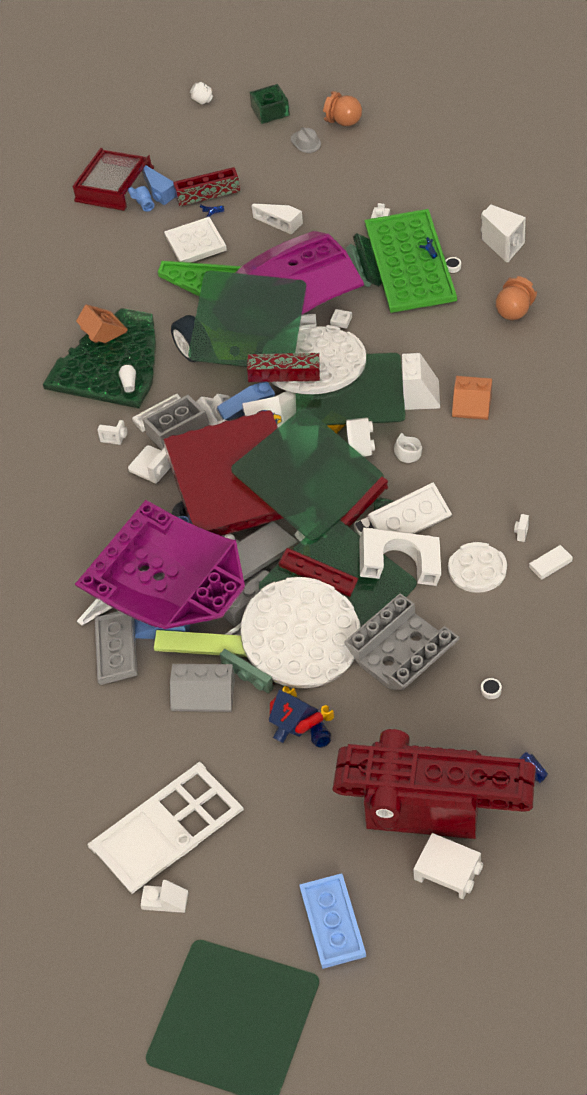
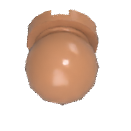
(342, 109)
(515, 298)

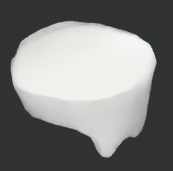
(407, 449)

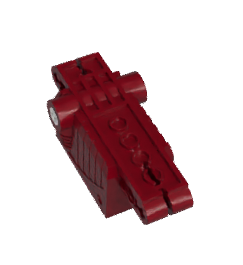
(430, 787)

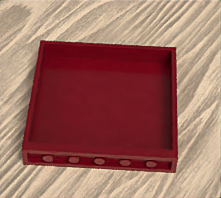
(204, 477)

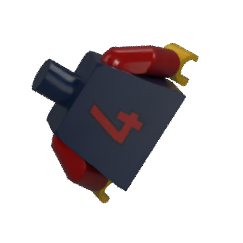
(294, 715)

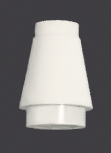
(127, 375)

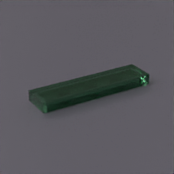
(367, 259)

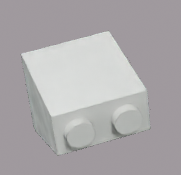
(503, 231)
(419, 383)

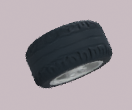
(182, 334)

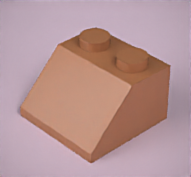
(100, 324)
(472, 397)

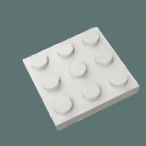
(195, 240)

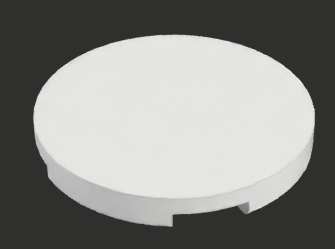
(477, 567)

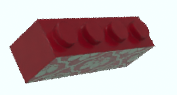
(206, 186)
(283, 367)

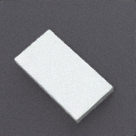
(412, 512)

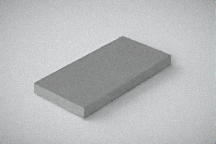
(263, 548)
(115, 647)

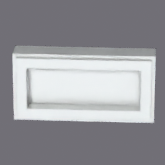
(550, 562)

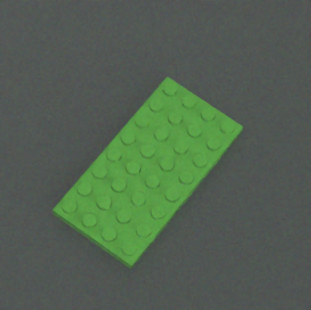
(406, 271)

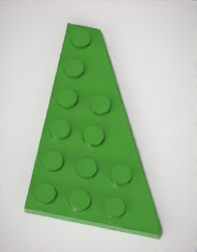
(190, 275)

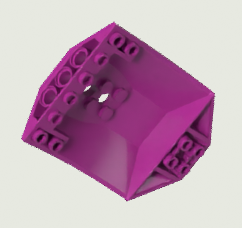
(319, 263)
(198, 567)

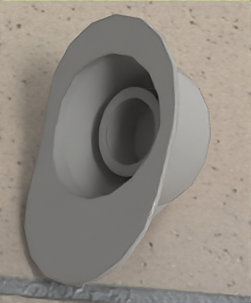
(306, 140)

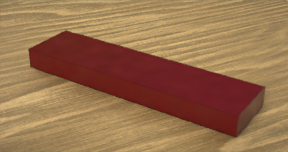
(317, 570)

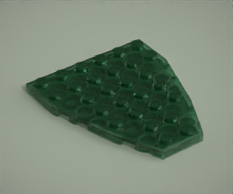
(94, 367)

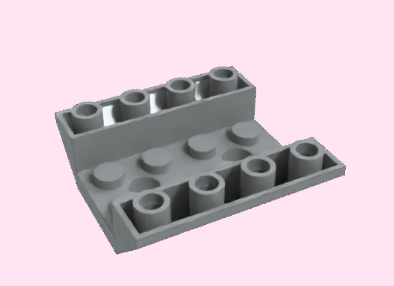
(389, 638)

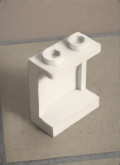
(448, 865)

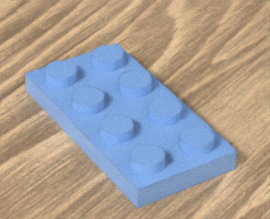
(332, 921)

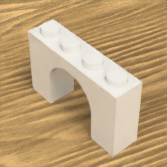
(422, 548)

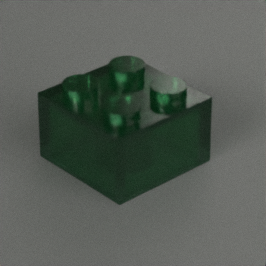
(269, 103)

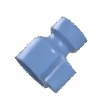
(142, 197)

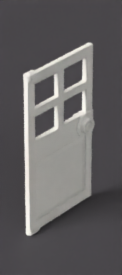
(154, 839)

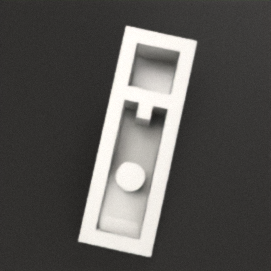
(279, 216)

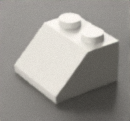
(359, 435)

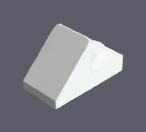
(164, 898)

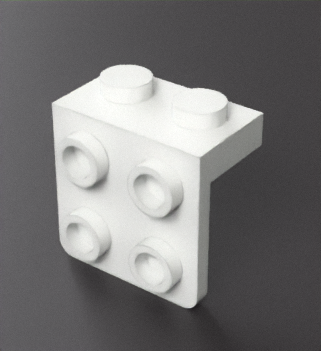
(150, 464)

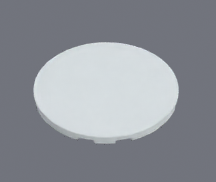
(340, 359)
(299, 632)

